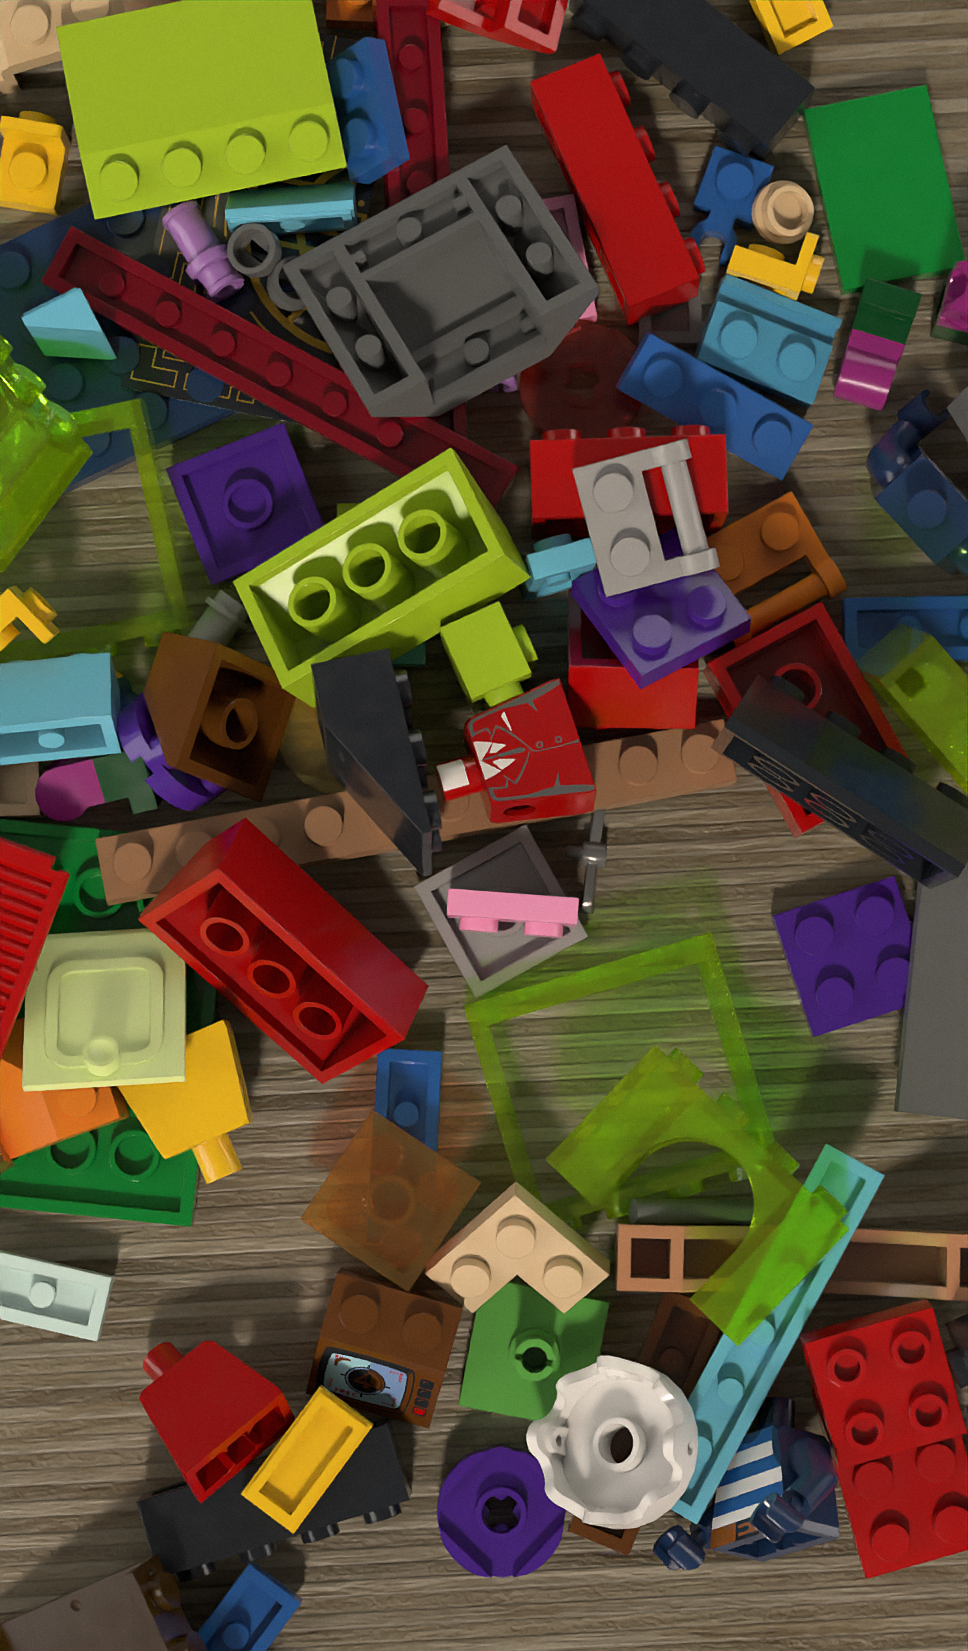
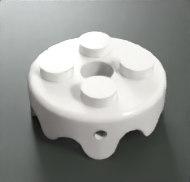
(578, 1434)

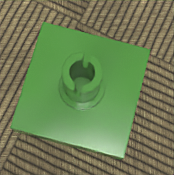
(525, 1347)

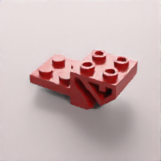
(893, 1435)

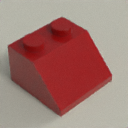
(606, 695)

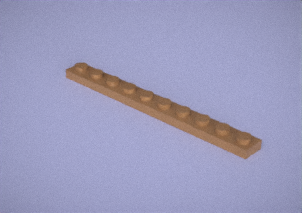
(338, 829)

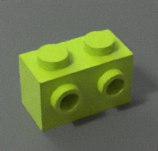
(489, 657)

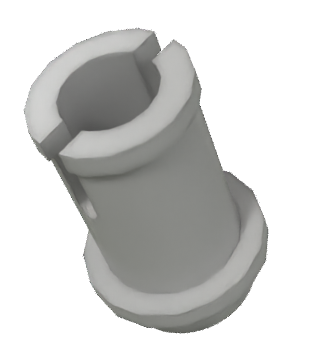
(220, 619)

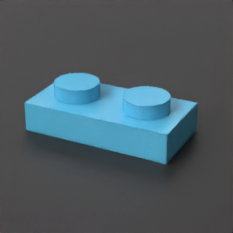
(556, 565)

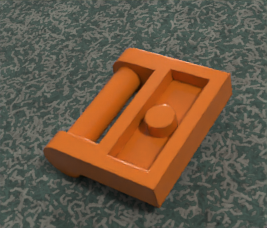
(766, 545)

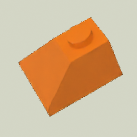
(48, 1116)

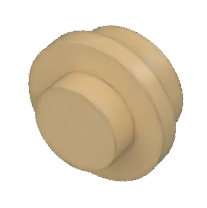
(782, 212)

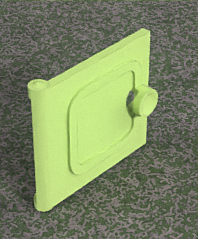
(105, 1012)

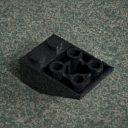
(376, 750)

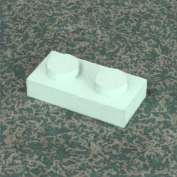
(53, 1295)

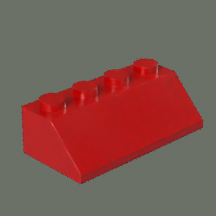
(285, 953)

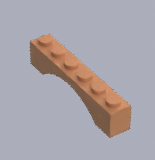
(874, 1263)

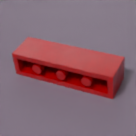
(616, 189)

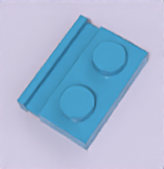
(767, 340)

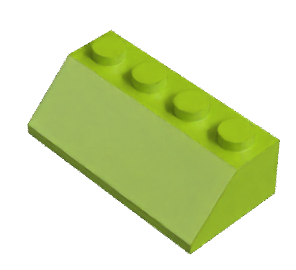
(382, 574)

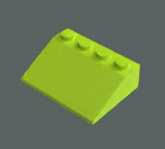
(198, 100)

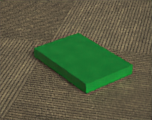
(883, 188)

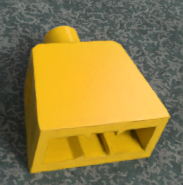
(202, 1108)

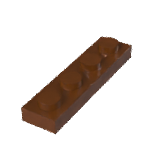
(678, 1347)

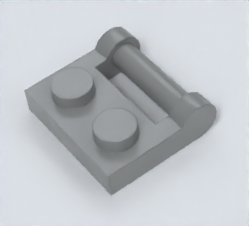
(623, 522)

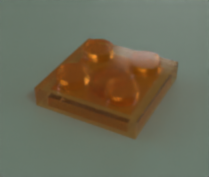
(390, 1200)

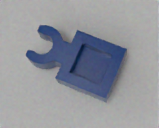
(728, 197)

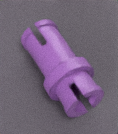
(203, 252)

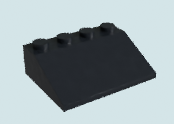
(848, 782)

